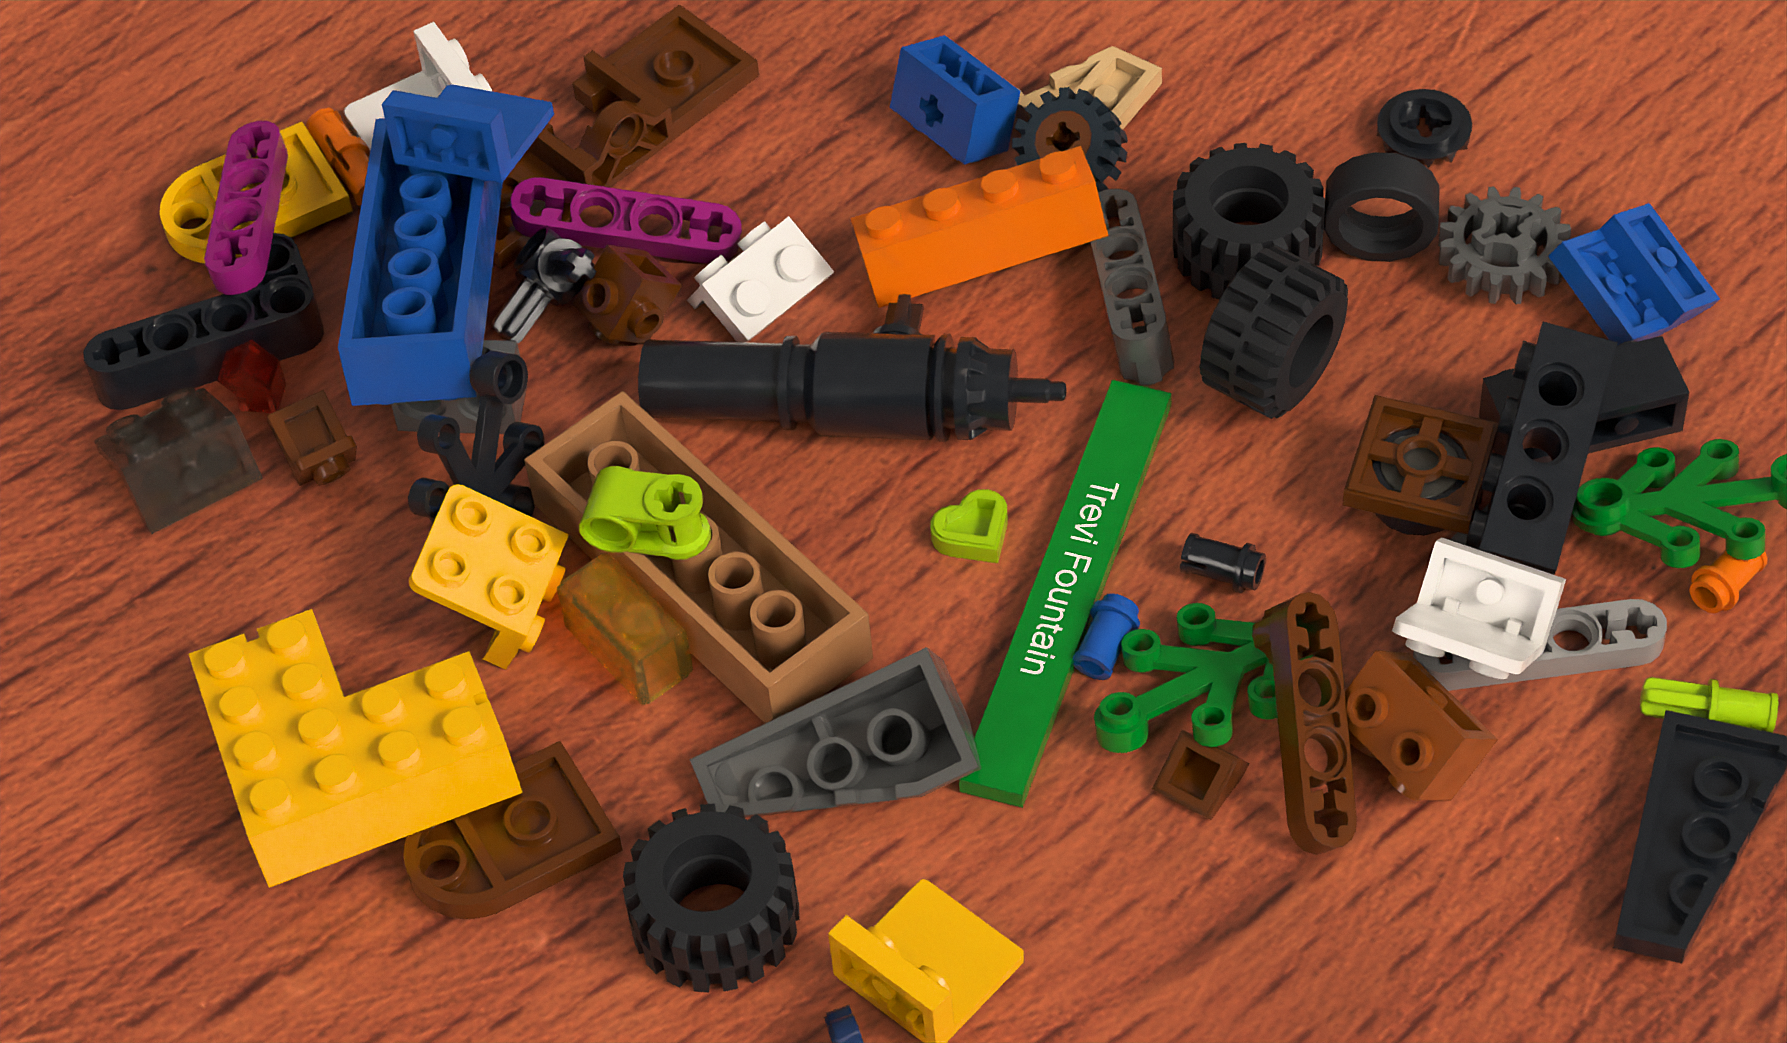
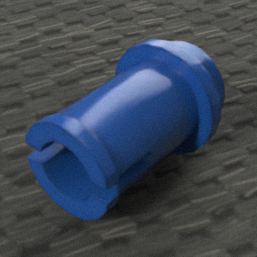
(1102, 643)

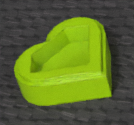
(973, 528)

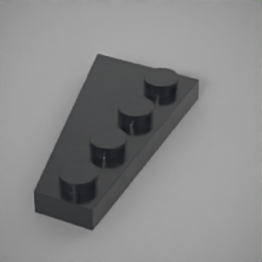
(1696, 821)

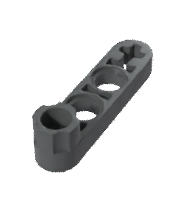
(1141, 351)

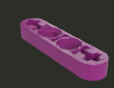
(235, 207)
(627, 210)

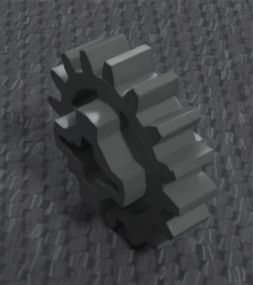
(1502, 244)

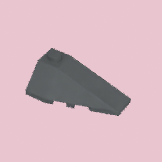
(861, 744)

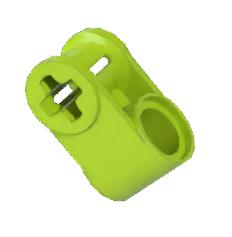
(640, 508)

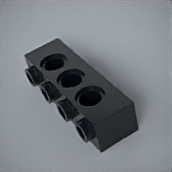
(1578, 371)

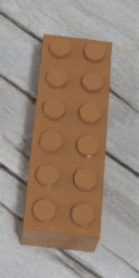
(747, 600)

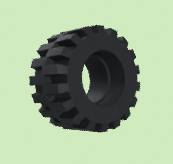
(1241, 188)
(1273, 331)
(704, 852)

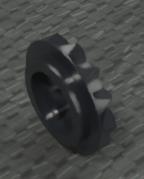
(1442, 113)

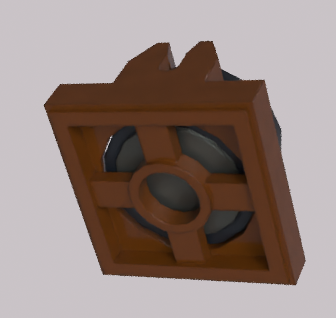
(1416, 467)

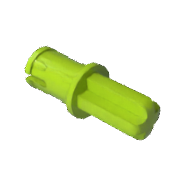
(1709, 702)

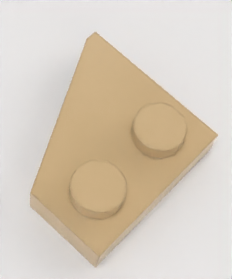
(1111, 75)

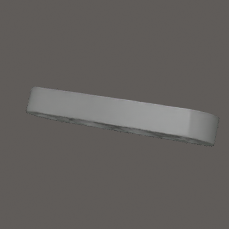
(1555, 661)

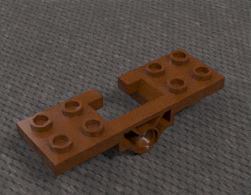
(667, 85)

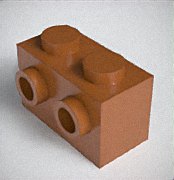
(1414, 727)

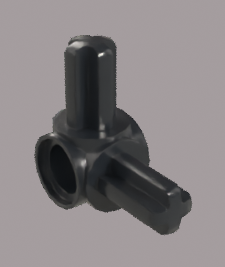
(548, 273)

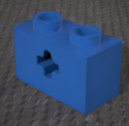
(954, 99)

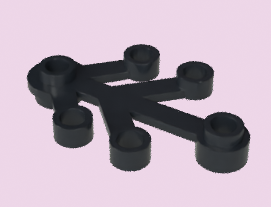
(498, 380)

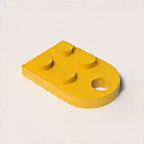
(307, 199)

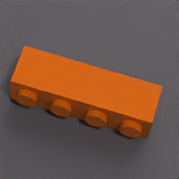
(980, 226)

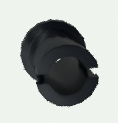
(1223, 562)

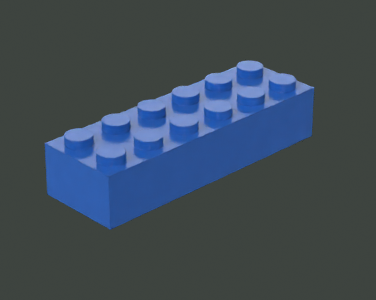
(417, 281)

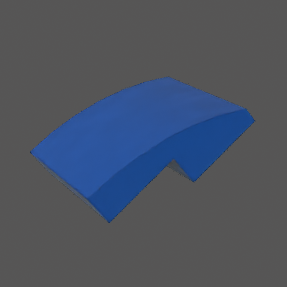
(1634, 276)

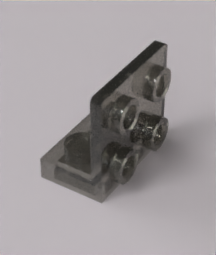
(179, 456)

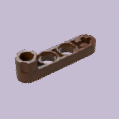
(1286, 635)

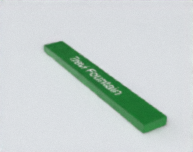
(1064, 591)

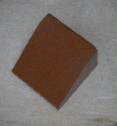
(1199, 775)

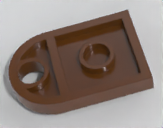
(516, 843)

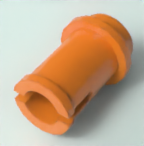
(1718, 585)

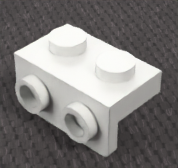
(762, 281)

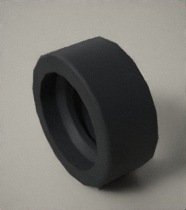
(1380, 236)

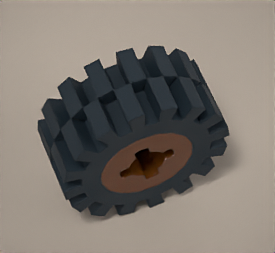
(1088, 126)

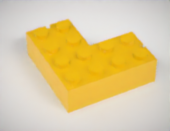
(338, 771)

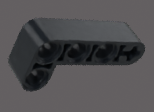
(190, 342)

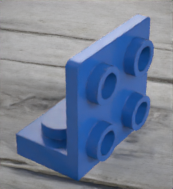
(464, 130)

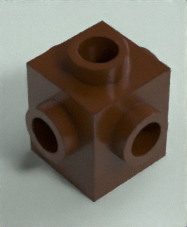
(626, 295)

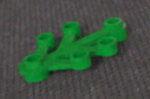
(1618, 505)
(1123, 718)

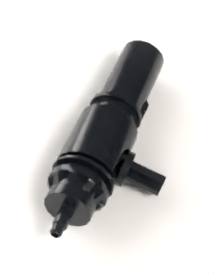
(845, 382)

